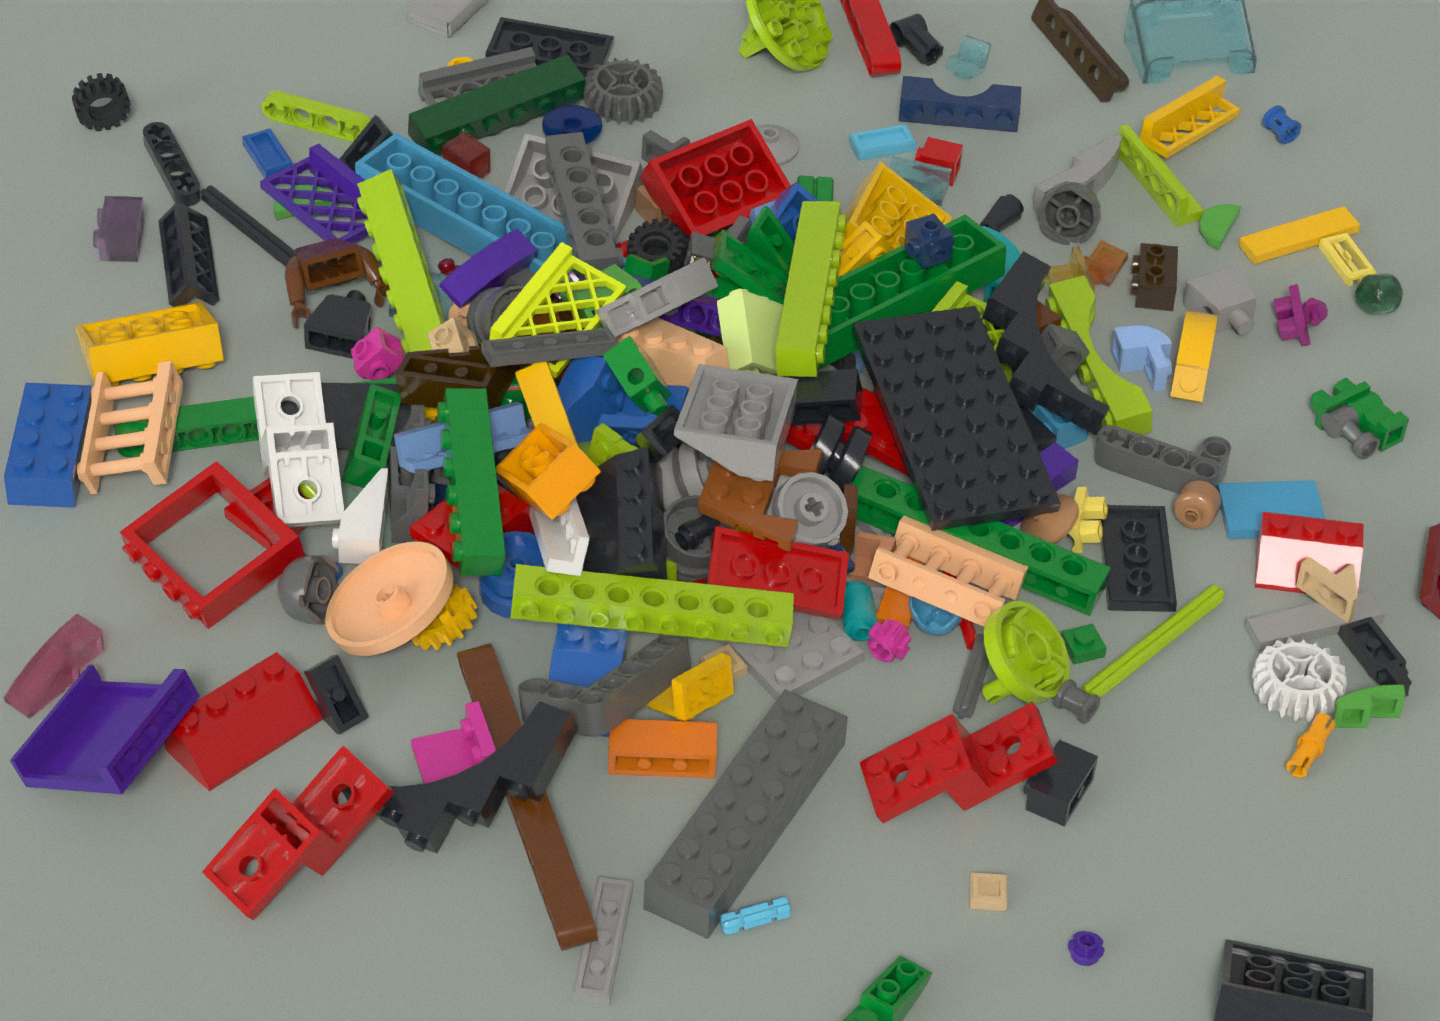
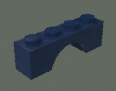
(928, 104)

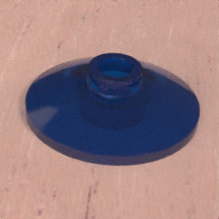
(573, 119)

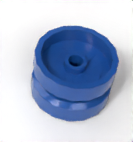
(497, 591)

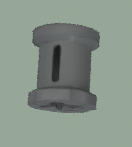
(1077, 701)

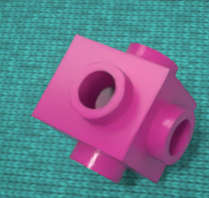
(377, 355)

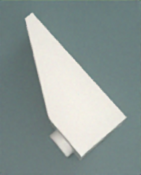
(363, 522)

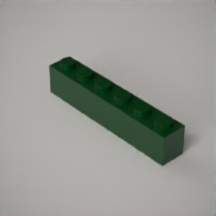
(498, 104)

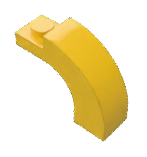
(1194, 356)

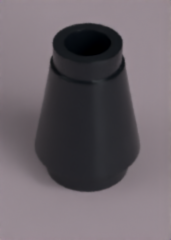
(1003, 213)

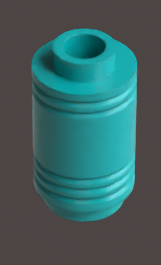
(858, 611)

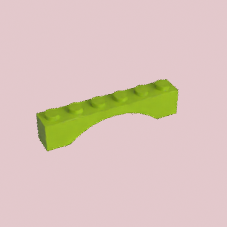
(1128, 405)

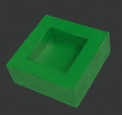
(1083, 644)

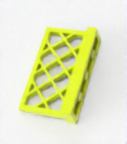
(538, 291)

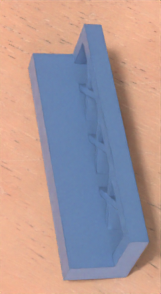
(421, 446)

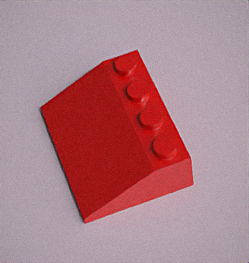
(715, 179)

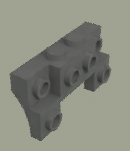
(408, 492)

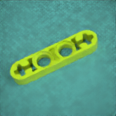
(284, 109)

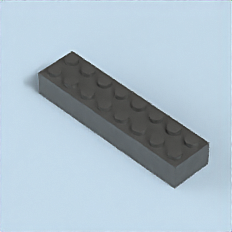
(745, 814)

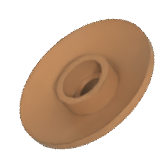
(1055, 525)

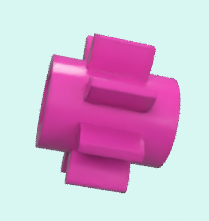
(889, 640)

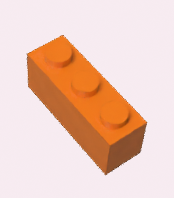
(663, 748)

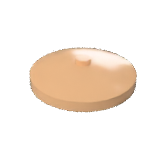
(389, 598)

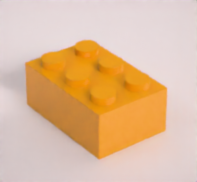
(547, 471)

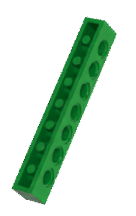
(1051, 569)

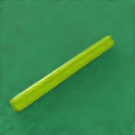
(1154, 641)

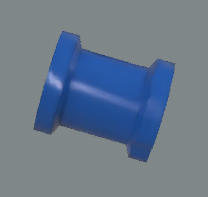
(1281, 124)

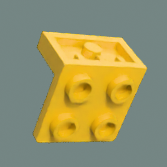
(697, 689)

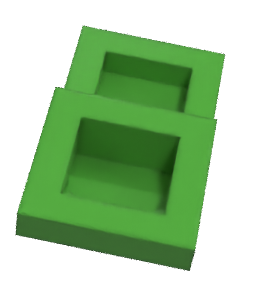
(1373, 702)

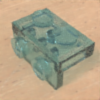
(925, 177)

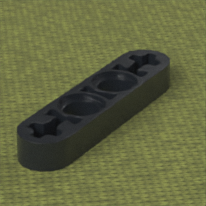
(172, 163)

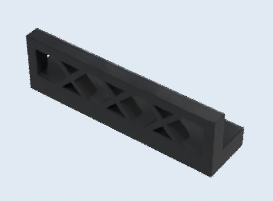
(180, 255)

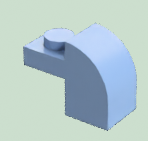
(1143, 349)

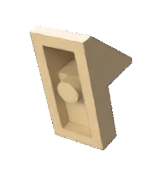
(1331, 590)

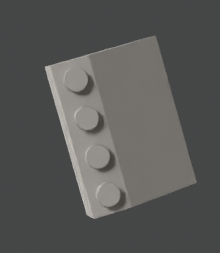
(532, 183)
(738, 418)

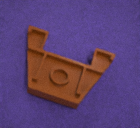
(745, 501)

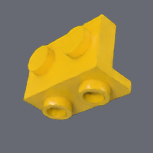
(862, 247)

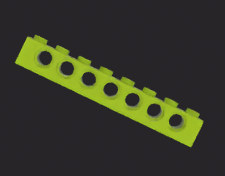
(653, 606)

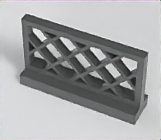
(473, 74)

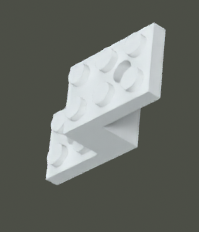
(298, 449)

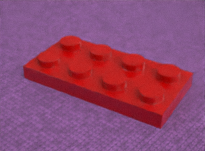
(808, 571)

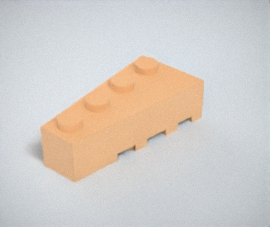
(676, 350)

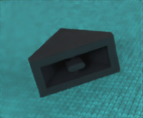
(370, 137)
(660, 434)

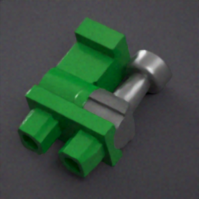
(1359, 417)

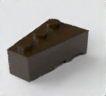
(428, 373)

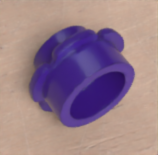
(1088, 954)

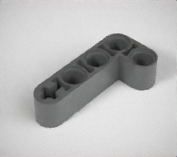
(1159, 461)

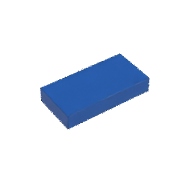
(266, 152)

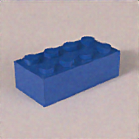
(48, 445)

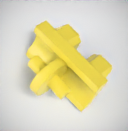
(1085, 529)

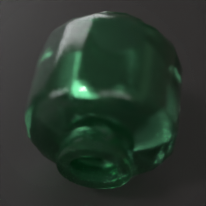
(1379, 294)

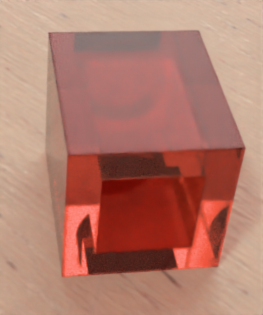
(468, 154)

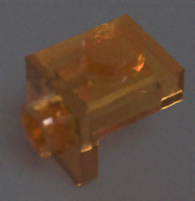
(1105, 263)

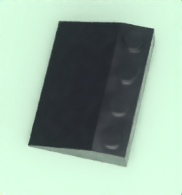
(626, 517)
(1290, 986)

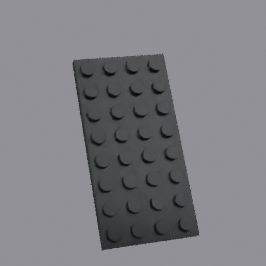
(955, 418)

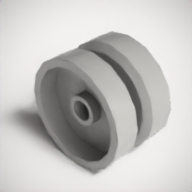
(684, 473)
(815, 504)

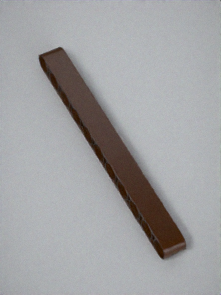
(534, 819)

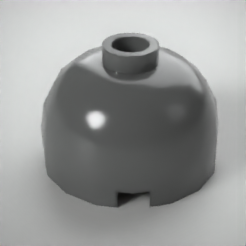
(1070, 213)
(308, 588)

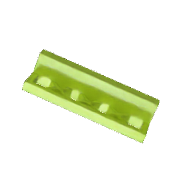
(1158, 179)

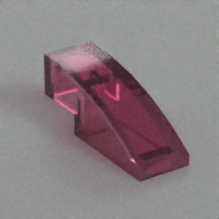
(55, 666)

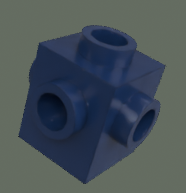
(928, 241)

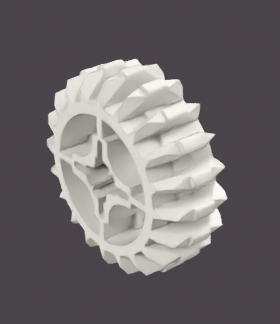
(1298, 679)

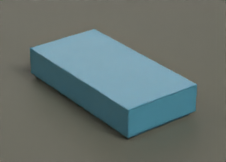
(882, 142)

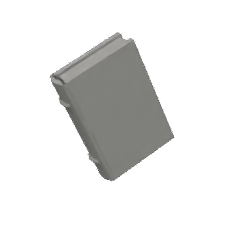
(442, 15)

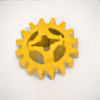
(450, 621)

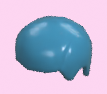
(931, 618)

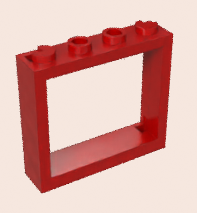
(240, 585)

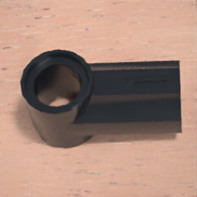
(914, 34)

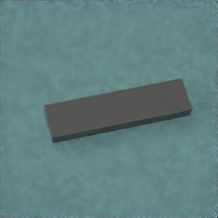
(548, 347)

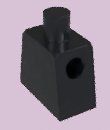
(338, 324)

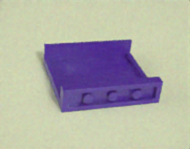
(103, 733)

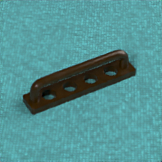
(1110, 77)

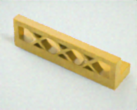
(1181, 115)

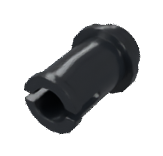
(690, 535)

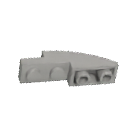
(1089, 168)
(657, 297)

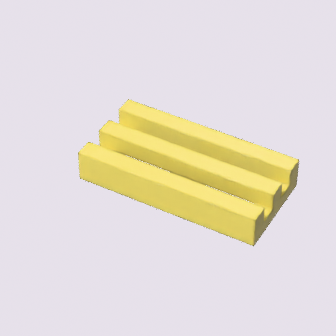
(1342, 260)

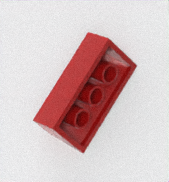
(243, 721)

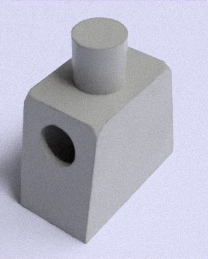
(1225, 295)

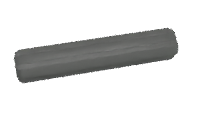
(972, 680)

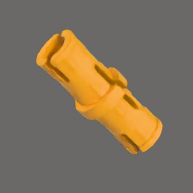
(1310, 745)

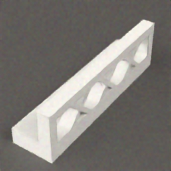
(561, 540)

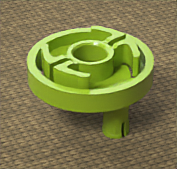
(1024, 653)

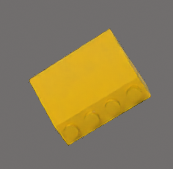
(888, 204)
(139, 342)

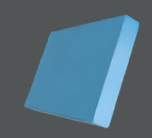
(1246, 501)

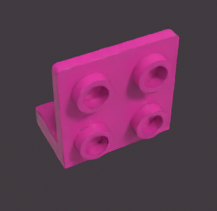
(454, 750)

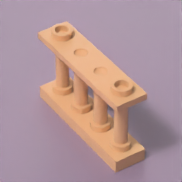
(157, 436)
(955, 557)

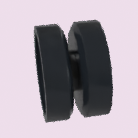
(841, 457)

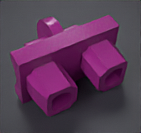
(1310, 312)

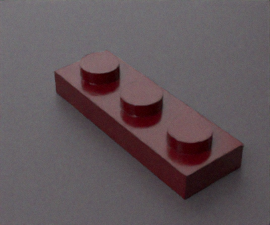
(1431, 572)

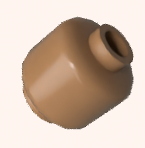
(1197, 504)

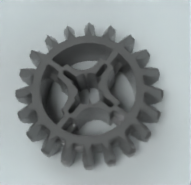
(623, 90)

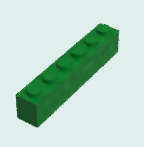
(473, 482)

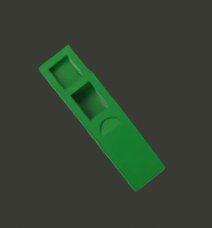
(892, 993)

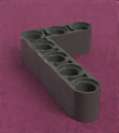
(618, 692)

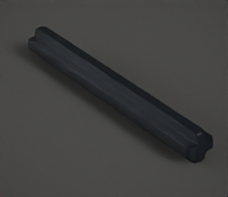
(247, 224)

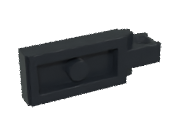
(1376, 653)

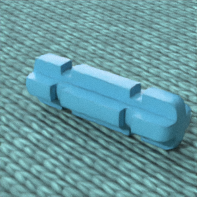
(755, 915)

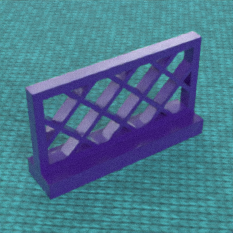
(328, 173)

